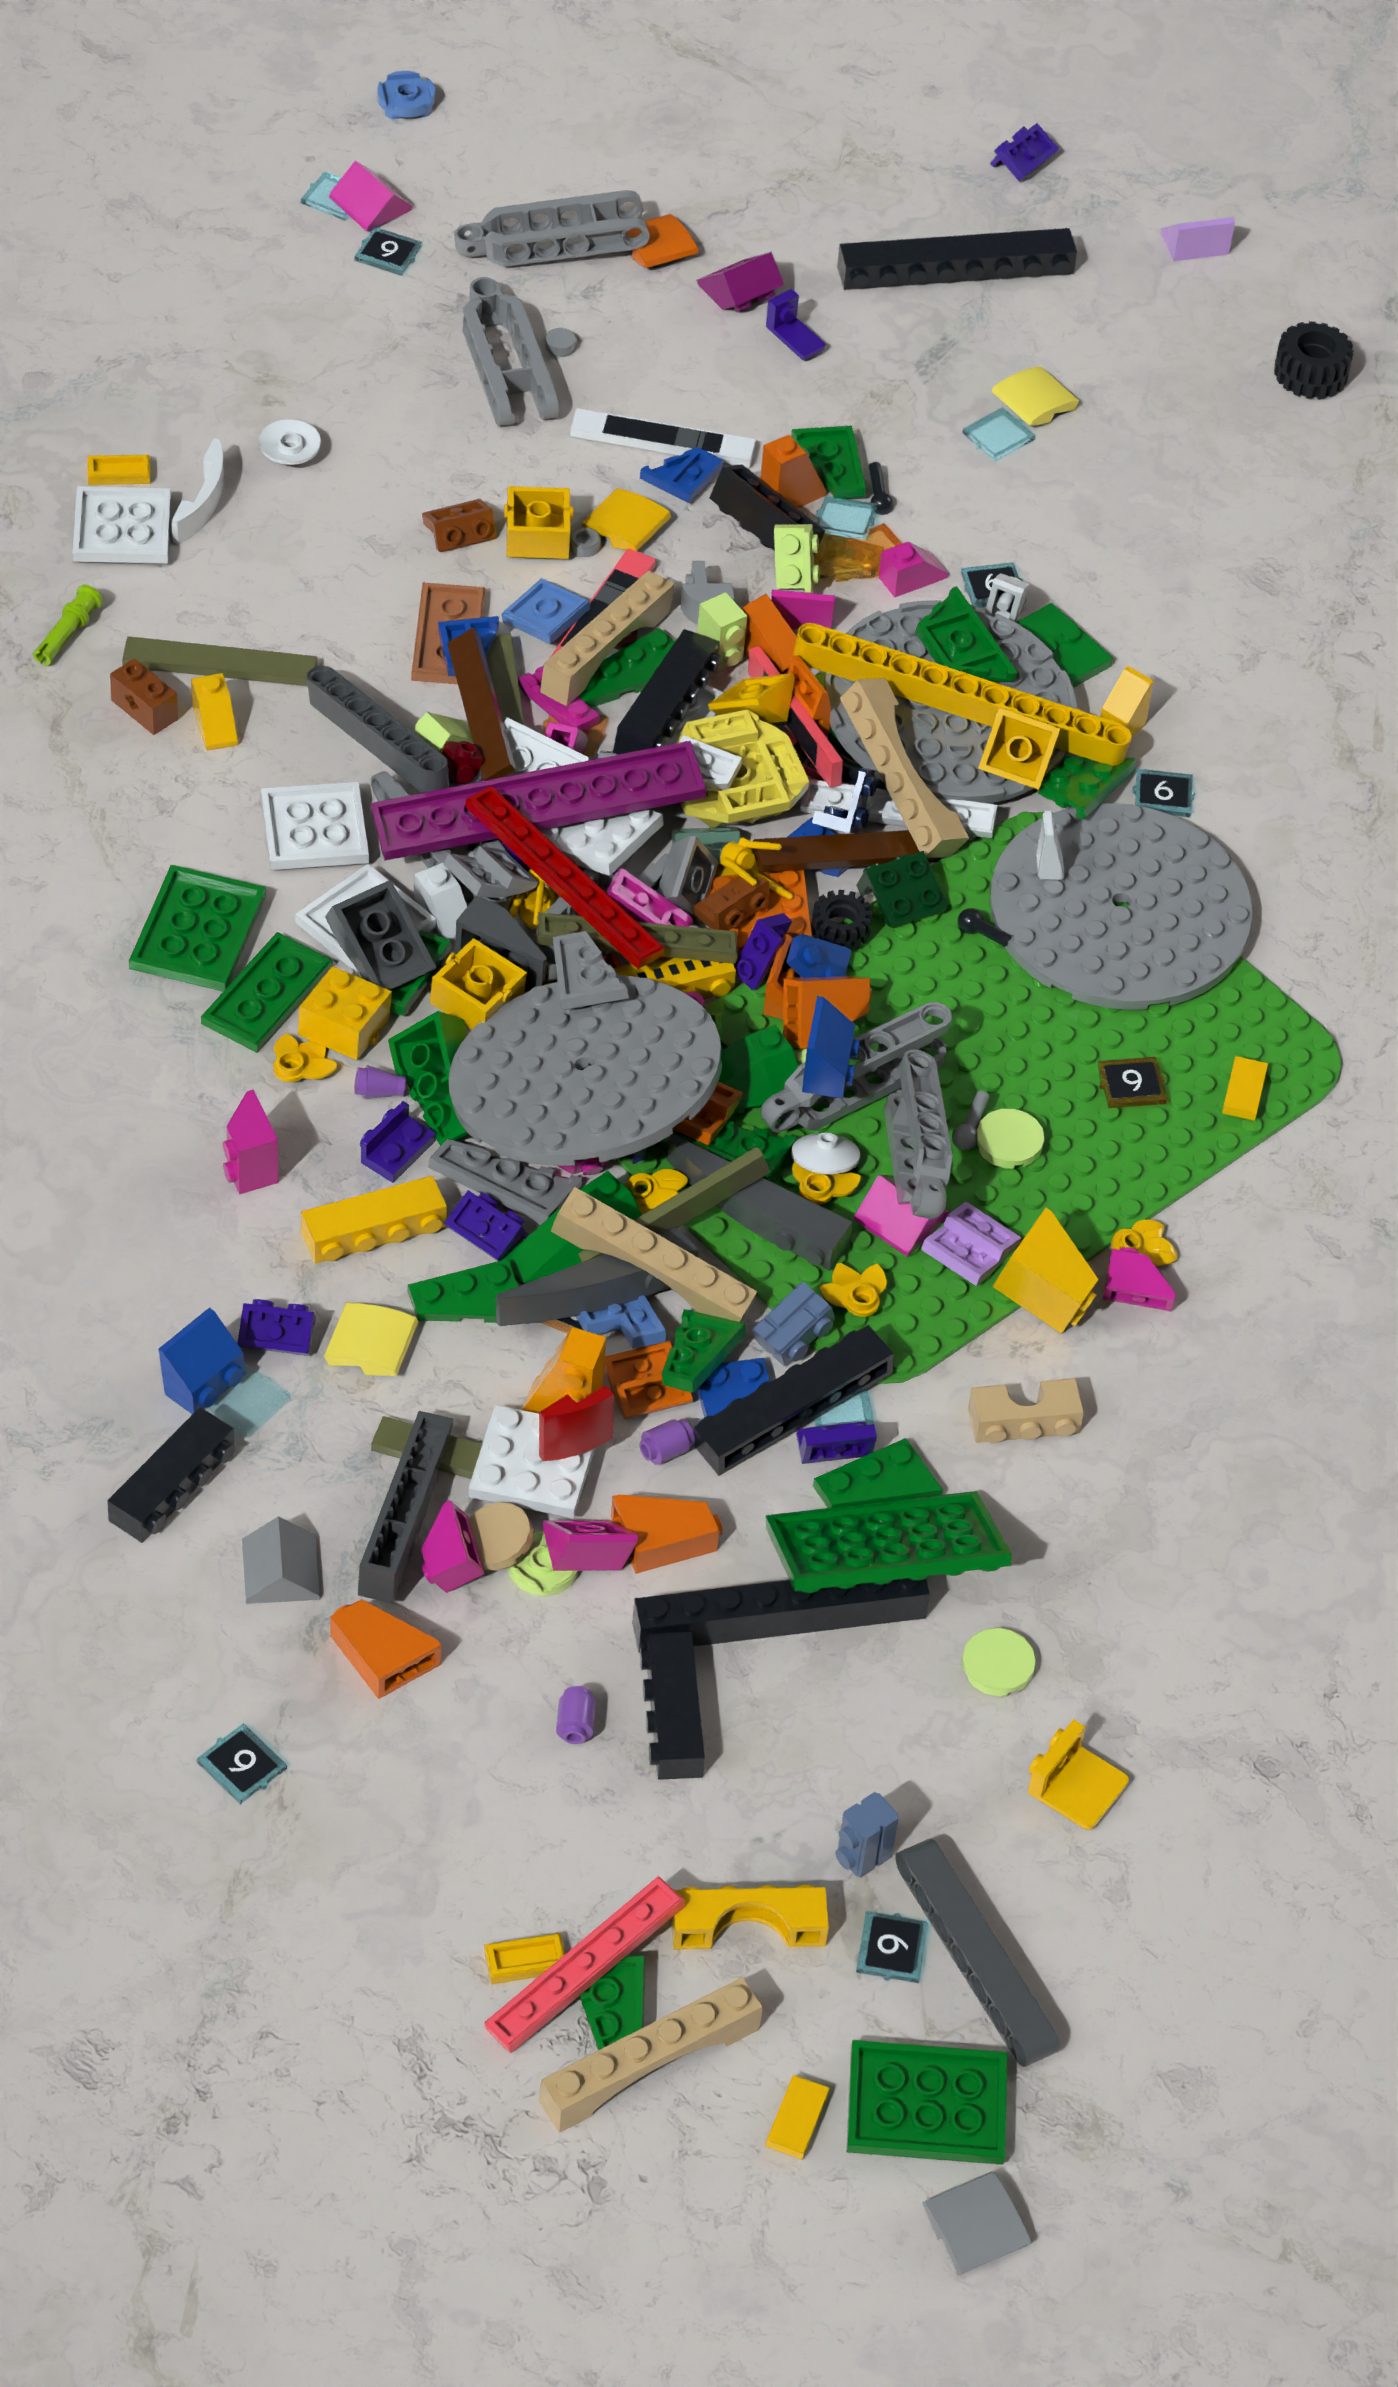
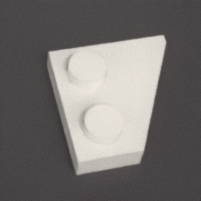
(716, 766)

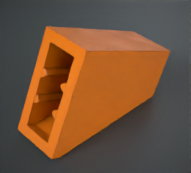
(790, 472)
(769, 631)
(847, 993)
(666, 1529)
(382, 1646)

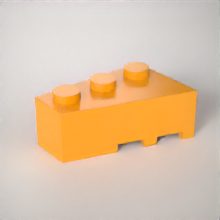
(573, 1370)

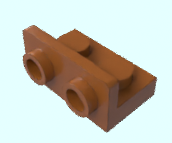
(460, 524)
(733, 903)

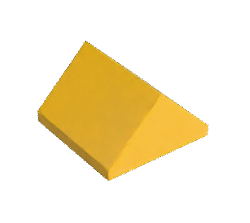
(764, 696)
(1019, 748)

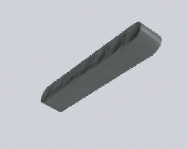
(377, 730)
(977, 1953)

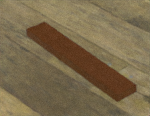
(481, 705)
(835, 851)

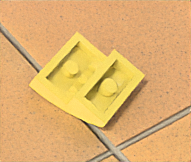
(1035, 395)
(371, 1339)

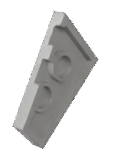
(583, 973)

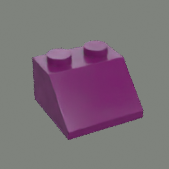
(742, 282)

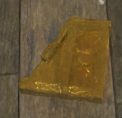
(847, 558)

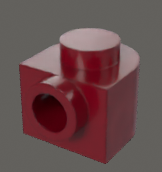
(462, 760)

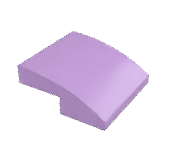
(971, 1243)

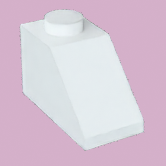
(1006, 597)
(441, 896)

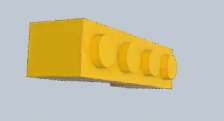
(794, 1913)

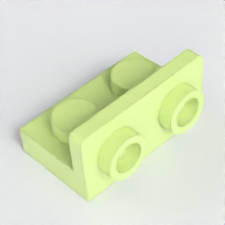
(795, 557)

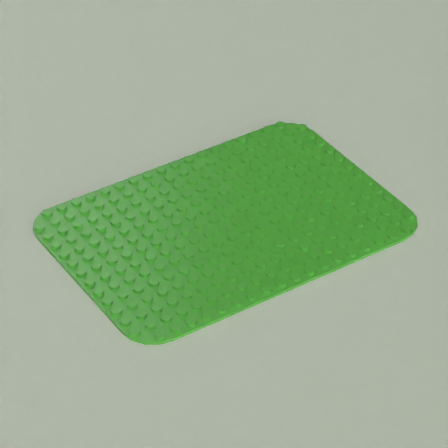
(1033, 1055)

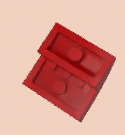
(575, 1427)

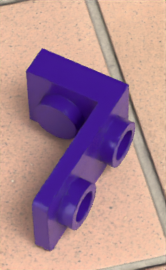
(786, 326)

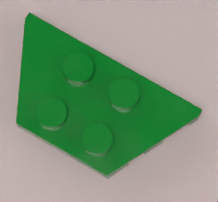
(962, 642)
(1084, 783)

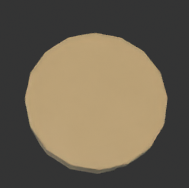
(500, 1534)

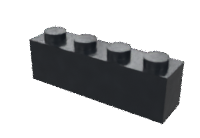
(756, 504)
(171, 1475)
(674, 1705)

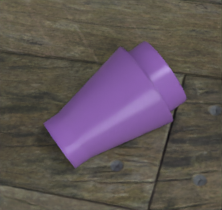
(374, 1083)

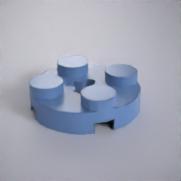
(417, 102)

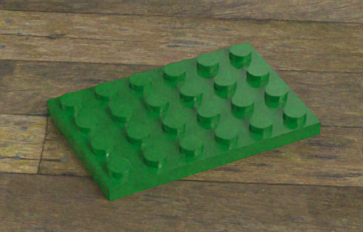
(887, 1541)

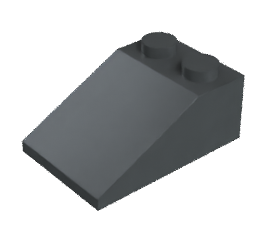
(501, 933)
(380, 937)

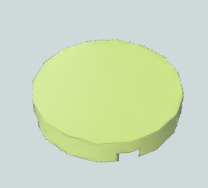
(1010, 1138)
(535, 1571)
(998, 1661)

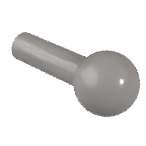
(965, 1134)

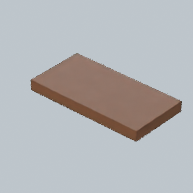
(441, 604)

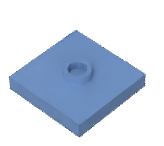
(545, 611)

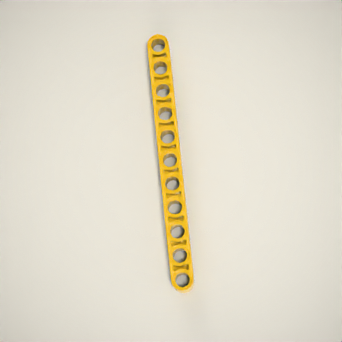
(957, 691)

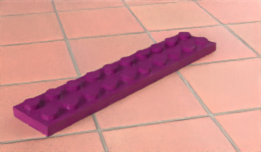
(544, 797)

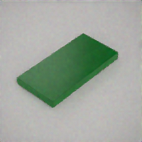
(266, 992)

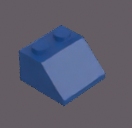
(829, 1052)
(200, 1362)

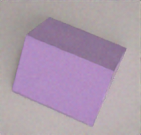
(1199, 238)

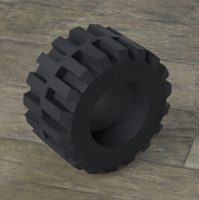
(1313, 360)

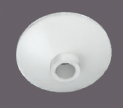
(289, 441)
(825, 1153)

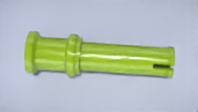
(74, 616)

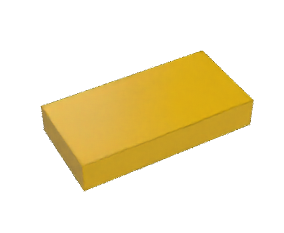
(118, 469)
(1245, 1088)
(522, 1957)
(797, 2117)

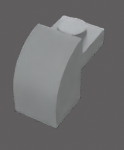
(697, 591)

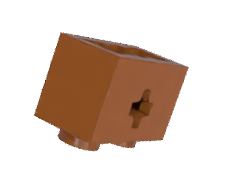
(144, 696)

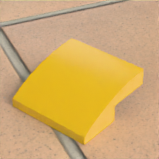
(627, 519)

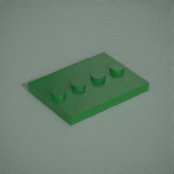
(1070, 644)
(197, 928)
(927, 2102)

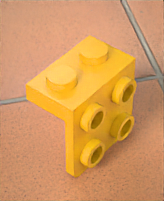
(1075, 1779)

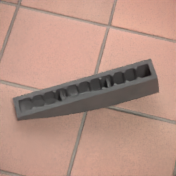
(770, 1209)
(582, 1288)
(404, 1508)

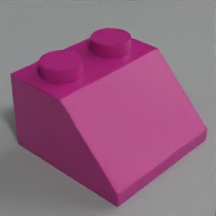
(250, 1147)

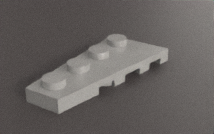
(504, 1180)

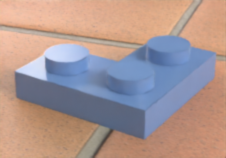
(634, 1319)

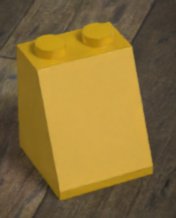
(1049, 1275)

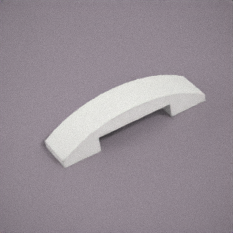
(194, 515)

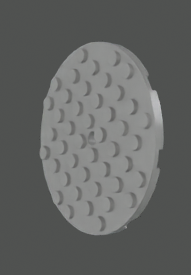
(938, 743)
(1171, 942)
(523, 1084)

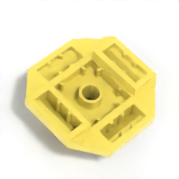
(769, 774)

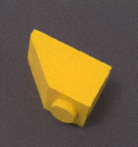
(1129, 700)
(213, 711)

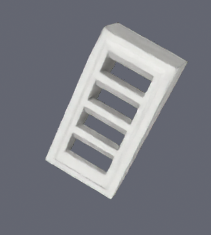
(1048, 852)

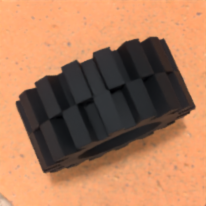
(842, 906)

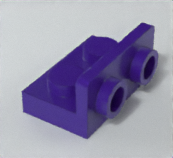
(1026, 152)
(761, 949)
(395, 1143)
(485, 1226)
(276, 1328)
(836, 1442)

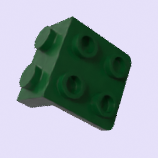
(904, 889)

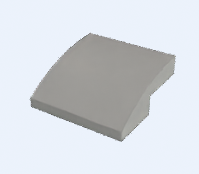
(490, 873)
(976, 2222)

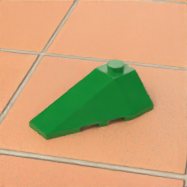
(424, 1058)
(758, 1066)
(549, 1253)

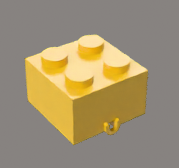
(538, 522)
(476, 983)
(344, 1013)

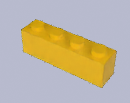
(373, 1219)

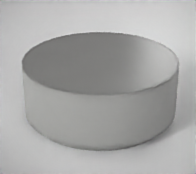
(560, 342)
(585, 542)

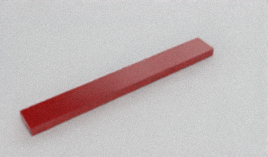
(564, 877)

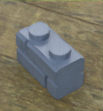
(794, 1324)
(867, 1835)

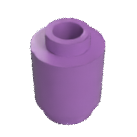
(666, 1441)
(576, 1715)

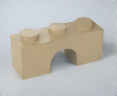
(999, 1418)

